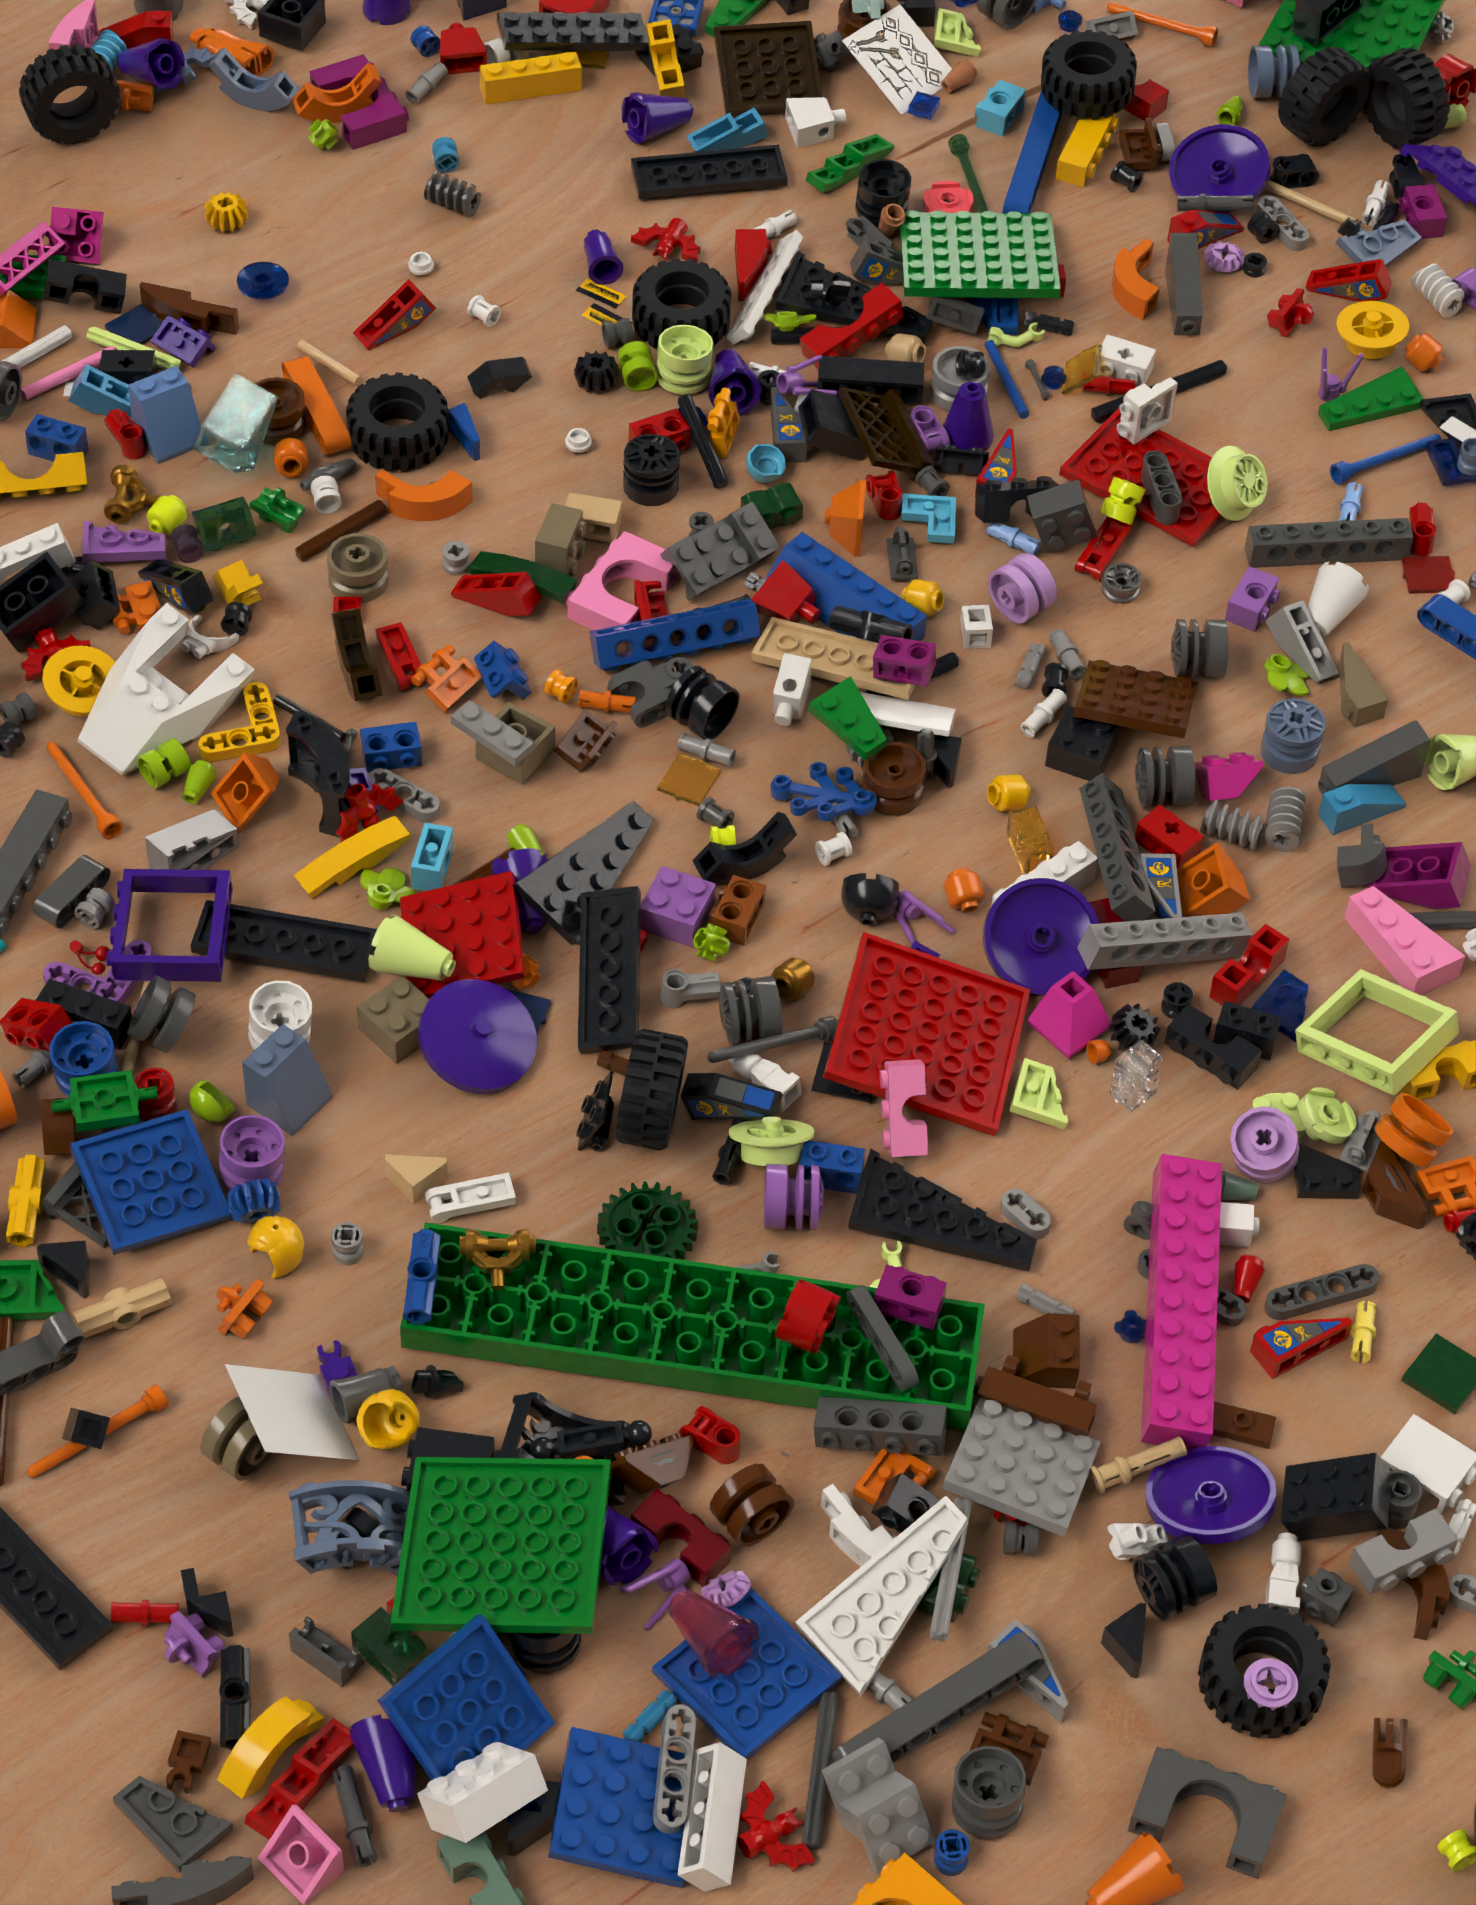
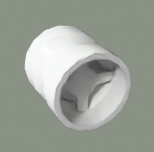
(326, 494)

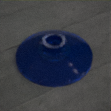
(262, 280)

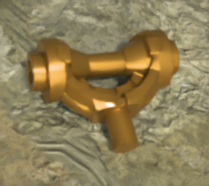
(120, 509)
(518, 1245)

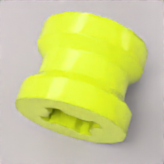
(723, 836)
(1458, 1850)

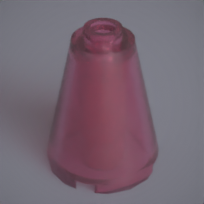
(712, 1632)

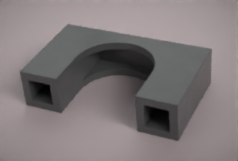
(1252, 1804)

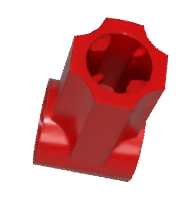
(127, 433)
(1422, 528)

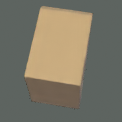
(415, 1173)

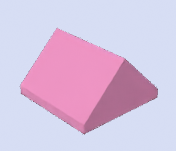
(302, 1856)

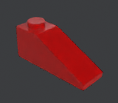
(144, 28)
(750, 258)
(500, 592)

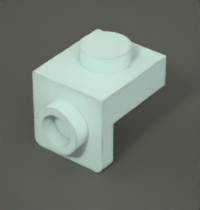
(871, 6)

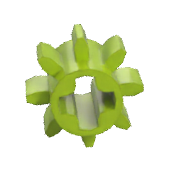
(323, 134)
(711, 942)

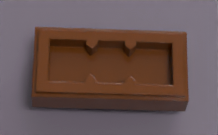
(1243, 1425)

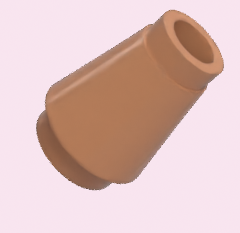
(959, 76)
(891, 219)

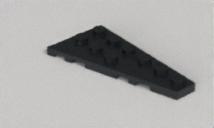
(796, 297)
(924, 1214)

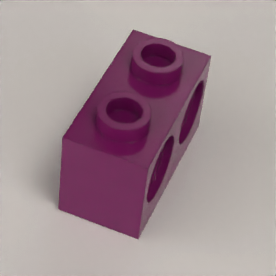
(904, 660)

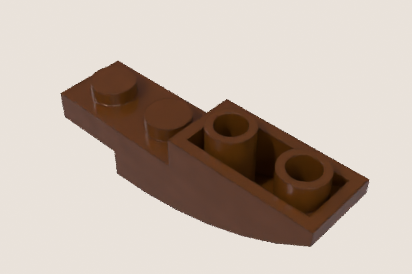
(178, 303)

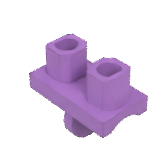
(188, 1645)

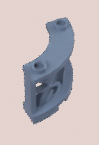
(383, 1500)

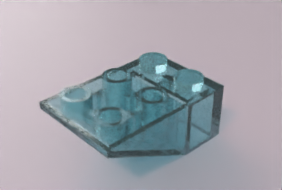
(237, 425)

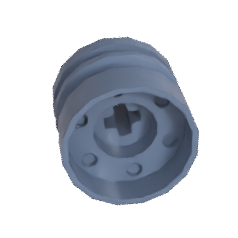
(1271, 71)
(1293, 736)

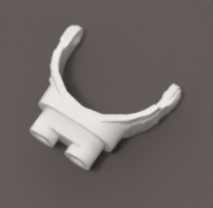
(204, 645)

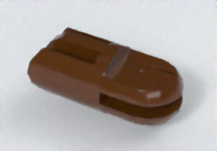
(1389, 1757)

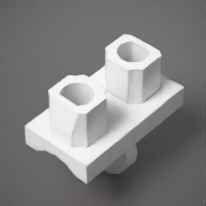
(1135, 1539)

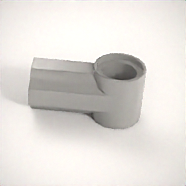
(683, 987)

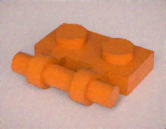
(143, 605)
(452, 684)
(1447, 1179)

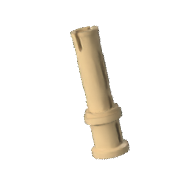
(1124, 1468)

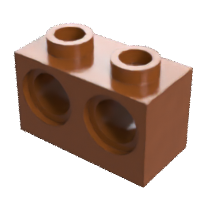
(738, 908)

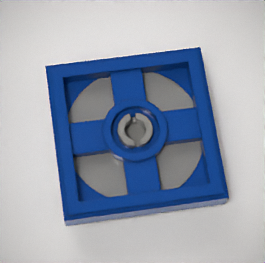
(684, 12)

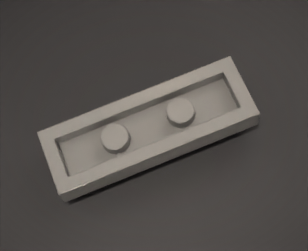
(492, 733)

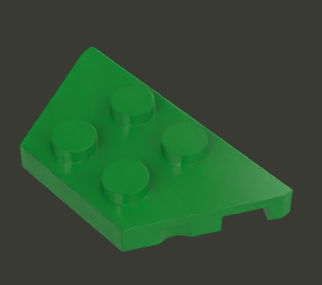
(26, 1291)

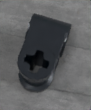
(1294, 171)
(1404, 174)

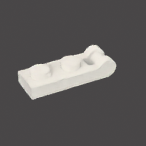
(470, 1197)

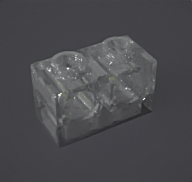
(1136, 1075)

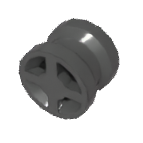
(1140, 1220)

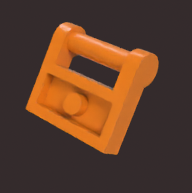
(887, 1466)

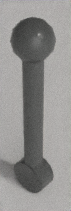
(1030, 364)
(350, 734)

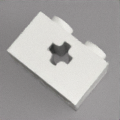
(1126, 360)

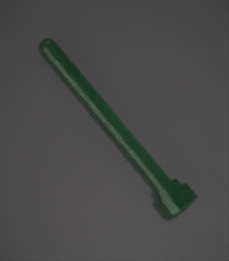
(960, 147)

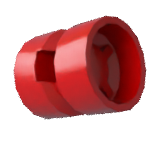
(165, 1088)

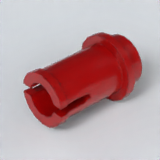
(1453, 1219)

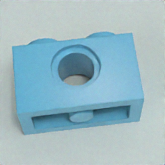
(1000, 107)
(432, 857)

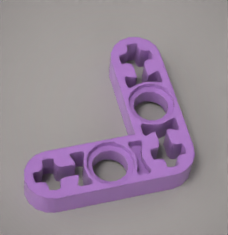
(99, 986)

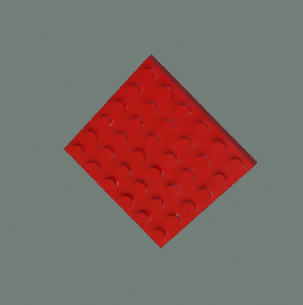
(931, 1011)

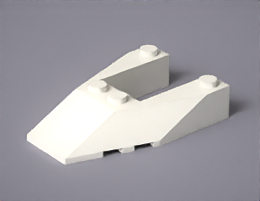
(145, 709)

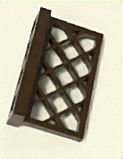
(895, 424)

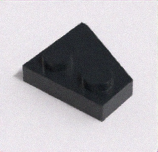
(1324, 1176)

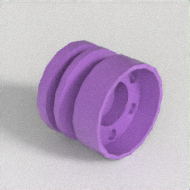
(251, 1150)
(792, 1197)

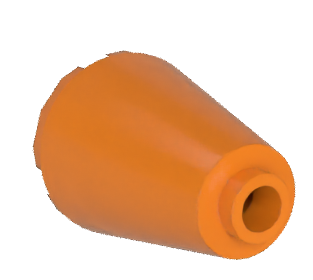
(1137, 1876)

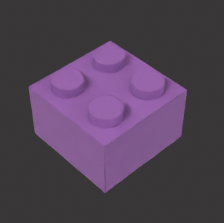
(677, 906)

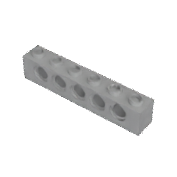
(1164, 941)

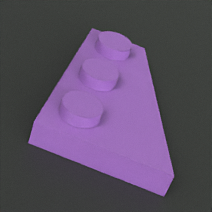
(114, 545)

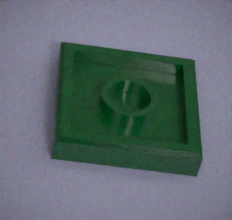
(1443, 1374)

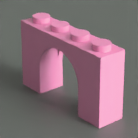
(626, 558)

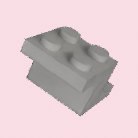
(878, 1804)

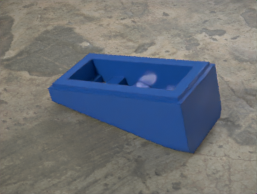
(463, 430)

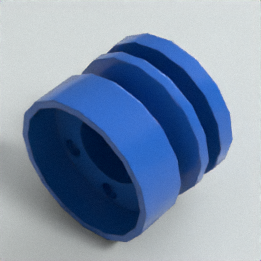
(81, 1051)

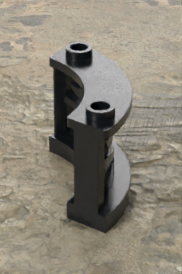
(321, 763)
(557, 1418)

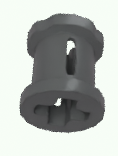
(932, 482)
(699, 521)
(715, 814)

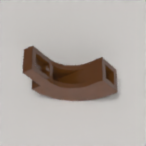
(1429, 1587)

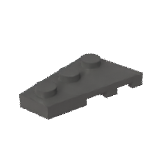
(169, 1823)

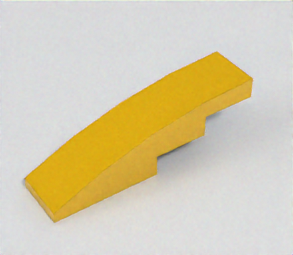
(351, 855)

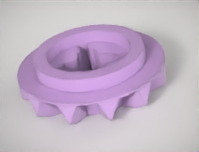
(1232, 261)
(727, 1588)
(1280, 1675)

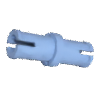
(1351, 505)
(1014, 537)

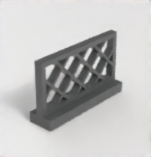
(66, 1193)

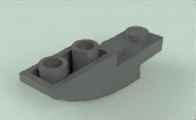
(200, 1884)

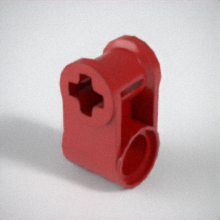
(885, 495)
(709, 1433)

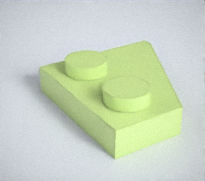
(954, 34)
(1038, 1095)

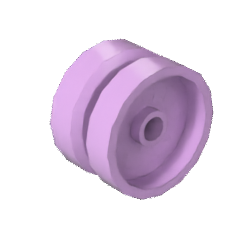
(1022, 588)
(1263, 1127)

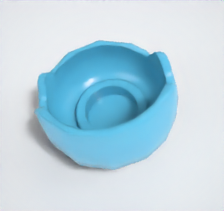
(765, 463)

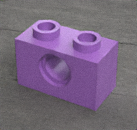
(1252, 599)

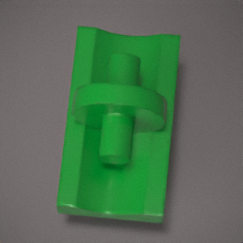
(276, 507)
(1442, 1668)

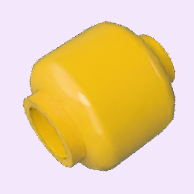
(924, 596)
(1008, 792)

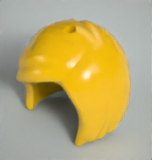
(281, 1241)
(383, 1421)

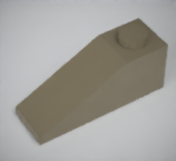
(1360, 695)

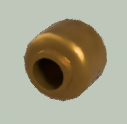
(793, 978)

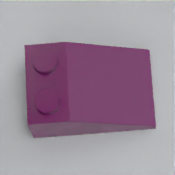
(1426, 874)

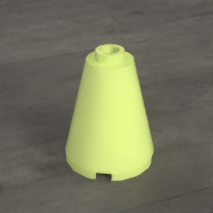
(1451, 760)
(409, 952)

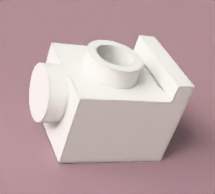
(976, 626)

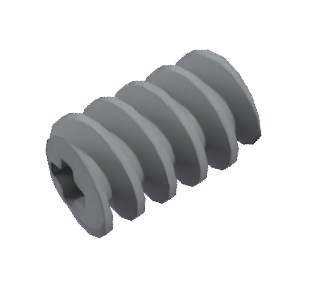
(1284, 818)
(1232, 824)

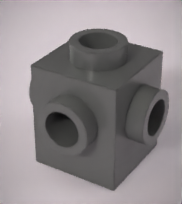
(829, 49)
(1325, 1596)

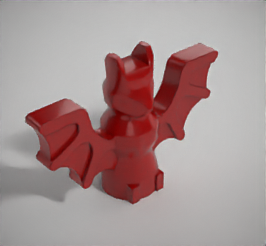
(669, 238)
(48, 646)
(363, 807)
(766, 1834)

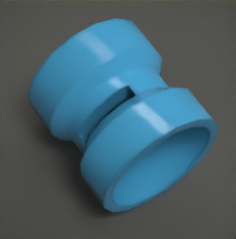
(445, 154)

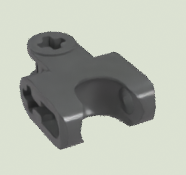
(650, 686)

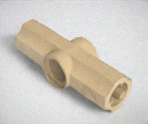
(122, 1308)

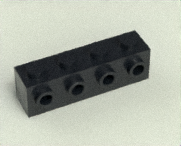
(872, 376)

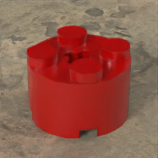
(1459, 78)
(807, 1316)

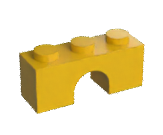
(664, 59)
(1454, 1061)

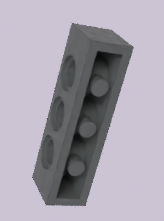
(880, 1425)

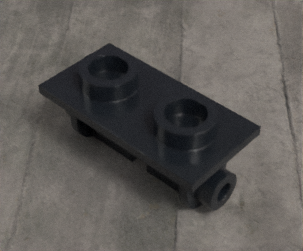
(949, 457)

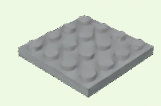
(1021, 1466)

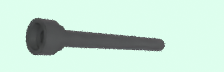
(823, 1029)

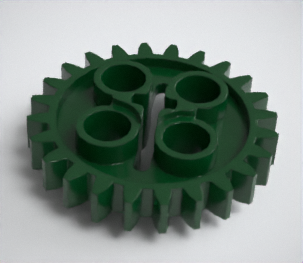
(622, 1216)

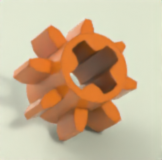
(531, 973)

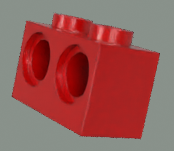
(668, 424)
(33, 1023)

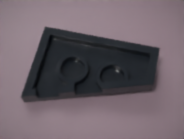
(1443, 408)

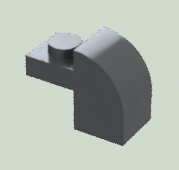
(1364, 862)

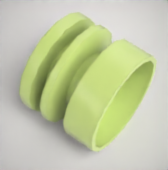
(684, 359)

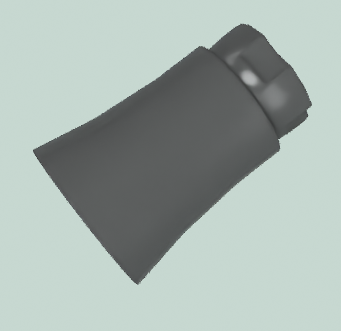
(352, 1391)

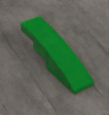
(847, 165)

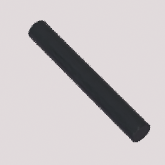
(291, 707)

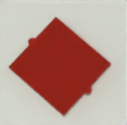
(1427, 573)

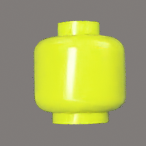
(166, 514)

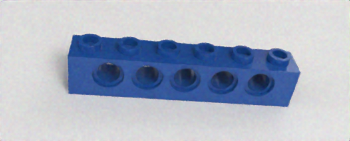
(605, 640)

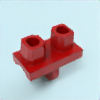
(1290, 313)

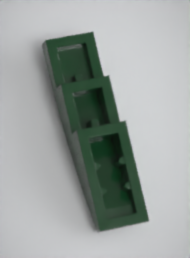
(546, 579)

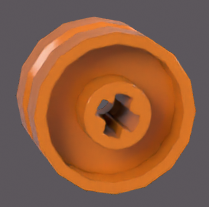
(1413, 1130)

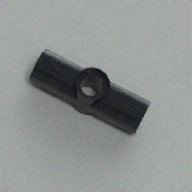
(867, 624)
(234, 1681)

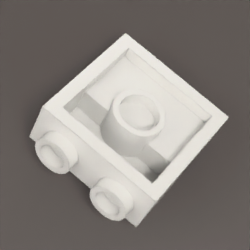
(1146, 410)

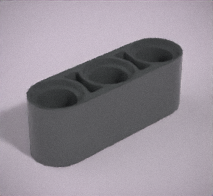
(1161, 487)
(61, 898)

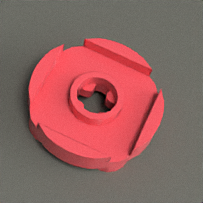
(959, 198)

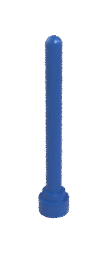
(1343, 471)

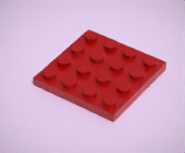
(476, 924)

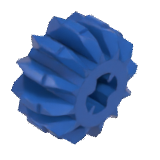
(253, 1200)

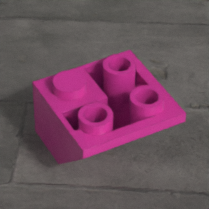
(80, 232)
(1226, 777)
(1070, 1015)

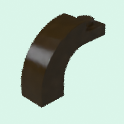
(353, 654)

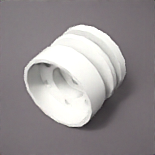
(276, 1005)

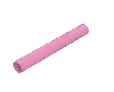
(61, 376)

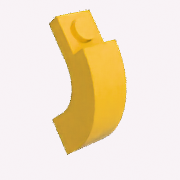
(264, 1743)

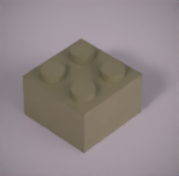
(561, 539)
(530, 726)
(393, 1018)

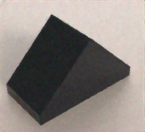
(947, 758)
(67, 1263)
(1125, 1639)

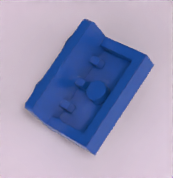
(502, 671)

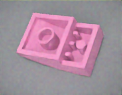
(77, 27)

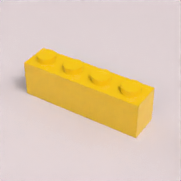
(530, 78)
(1085, 149)

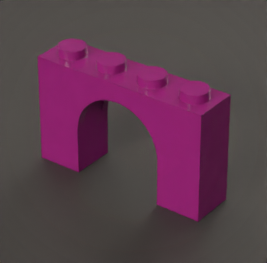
(371, 124)

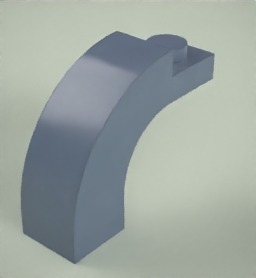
(252, 90)

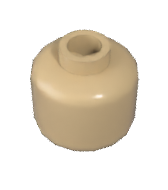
(905, 348)

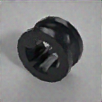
(1254, 264)

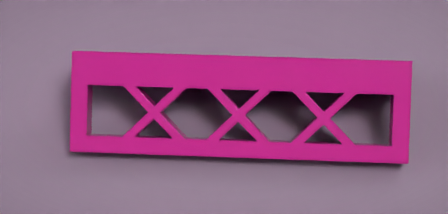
(19, 250)

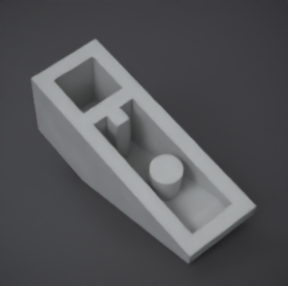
(1301, 641)

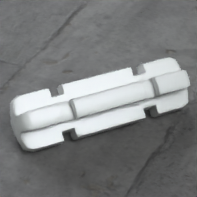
(1461, 1521)

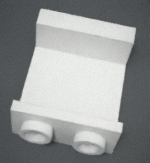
(1434, 1459)

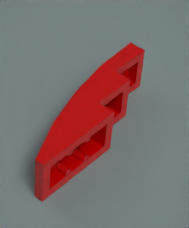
(303, 1778)

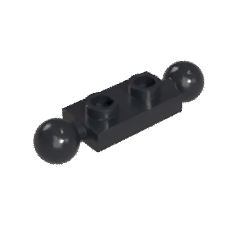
(592, 1440)

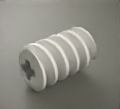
(1438, 290)

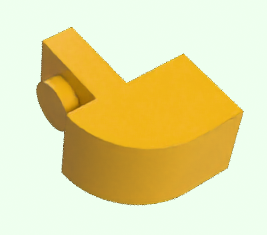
(237, 584)

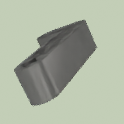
(42, 1354)

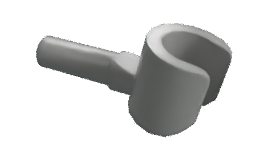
(766, 1264)

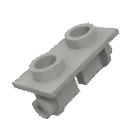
(1362, 1142)

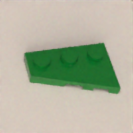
(849, 718)

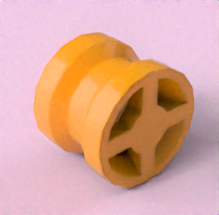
(561, 686)

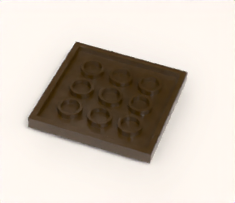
(766, 65)

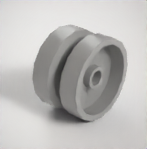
(946, 382)

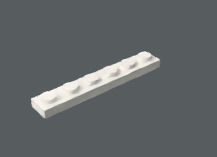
(762, 292)

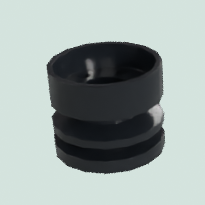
(879, 185)
(651, 470)
(702, 703)
(1175, 1577)
(545, 1650)

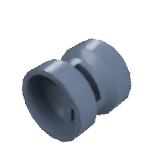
(1467, 458)

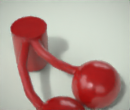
(100, 953)

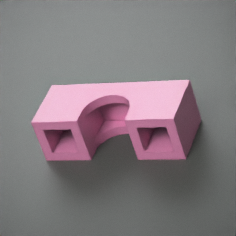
(901, 1082)

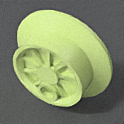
(1236, 482)
(771, 1140)

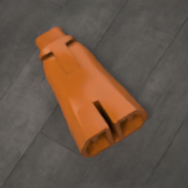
(251, 55)

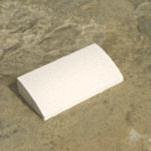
(910, 714)

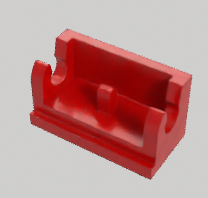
(649, 603)

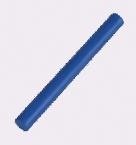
(1006, 379)

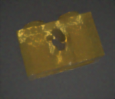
(1029, 838)

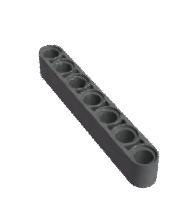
(951, 1699)

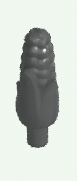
(335, 470)

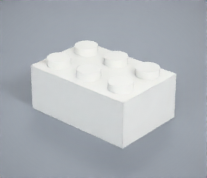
(482, 1791)

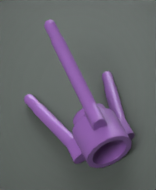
(794, 382)
(1330, 384)
(910, 908)
(669, 1577)

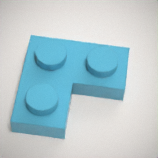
(936, 510)

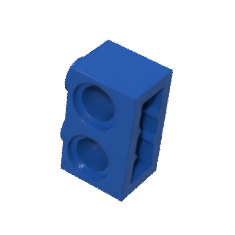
(51, 436)
(391, 746)
(838, 1165)

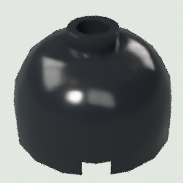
(870, 898)

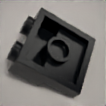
(688, 53)

